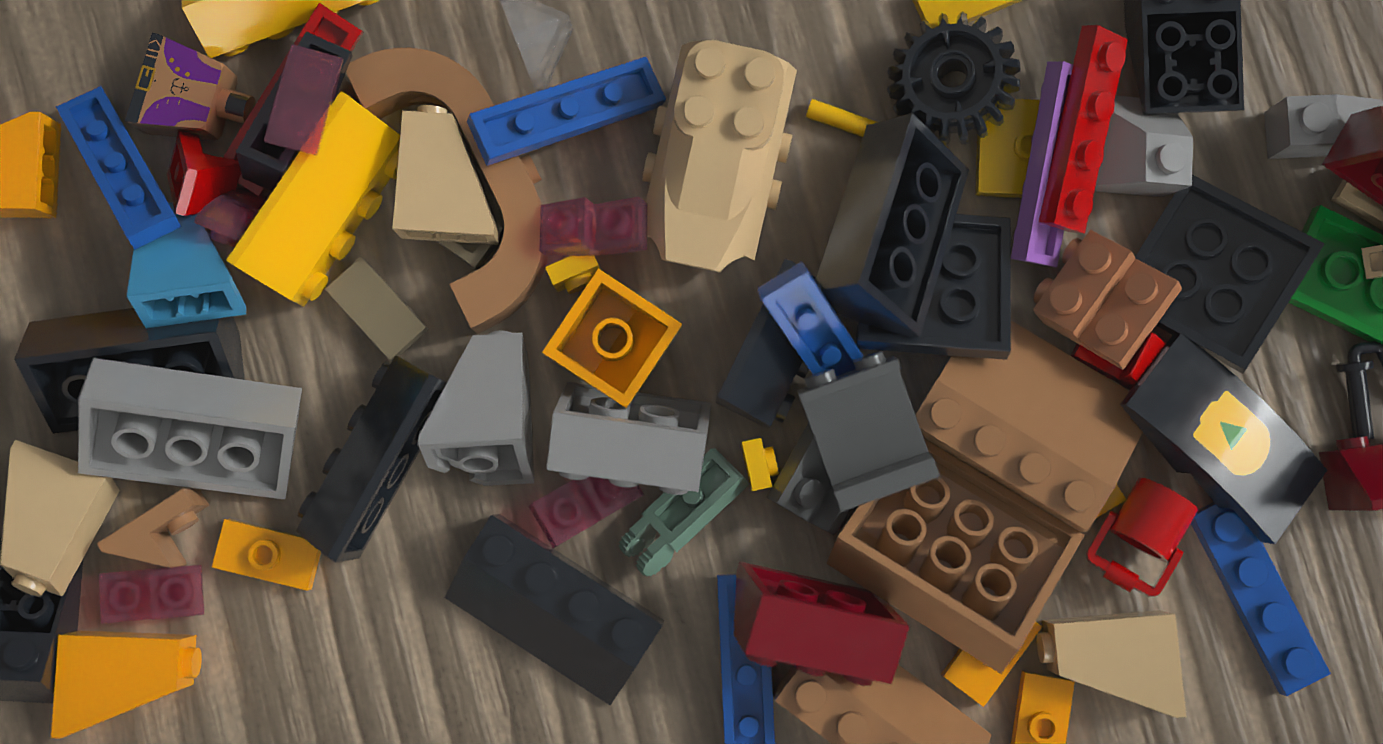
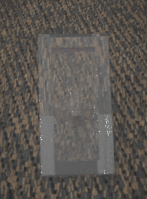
(540, 35)

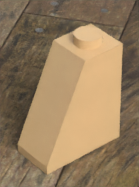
(438, 184)
(50, 518)
(1120, 655)

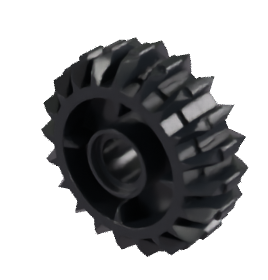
(950, 49)

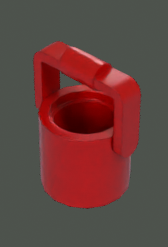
(1152, 522)

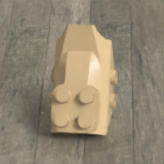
(717, 153)

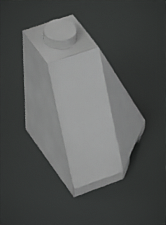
(484, 414)

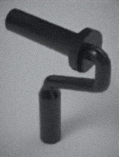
(1358, 386)

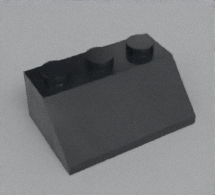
(763, 371)

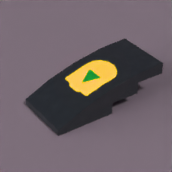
(1224, 437)

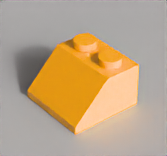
(612, 338)

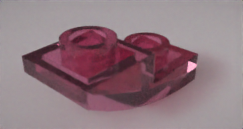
(303, 100)
(230, 215)
(590, 229)
(579, 507)
(151, 594)

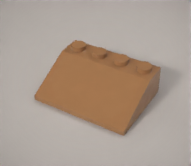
(1034, 426)
(959, 557)

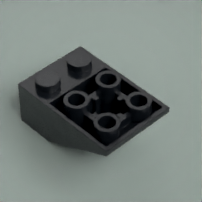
(1186, 54)
(31, 637)

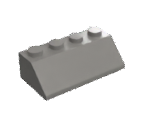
(187, 429)

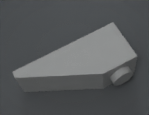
(1310, 123)

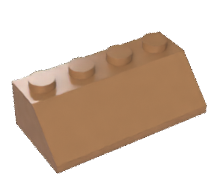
(875, 713)

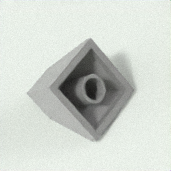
(1145, 152)

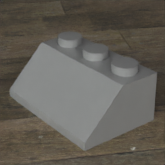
(648, 443)

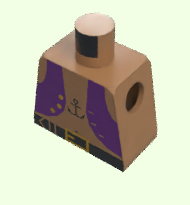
(185, 93)

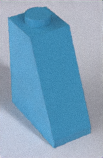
(182, 279)

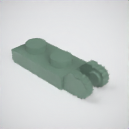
(682, 516)

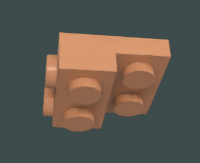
(1104, 298)

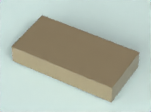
(376, 308)

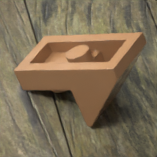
(148, 536)

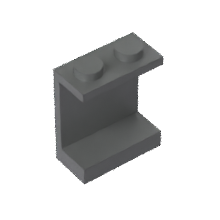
(867, 430)

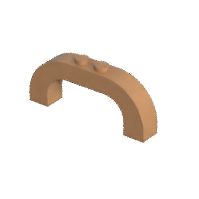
(416, 76)

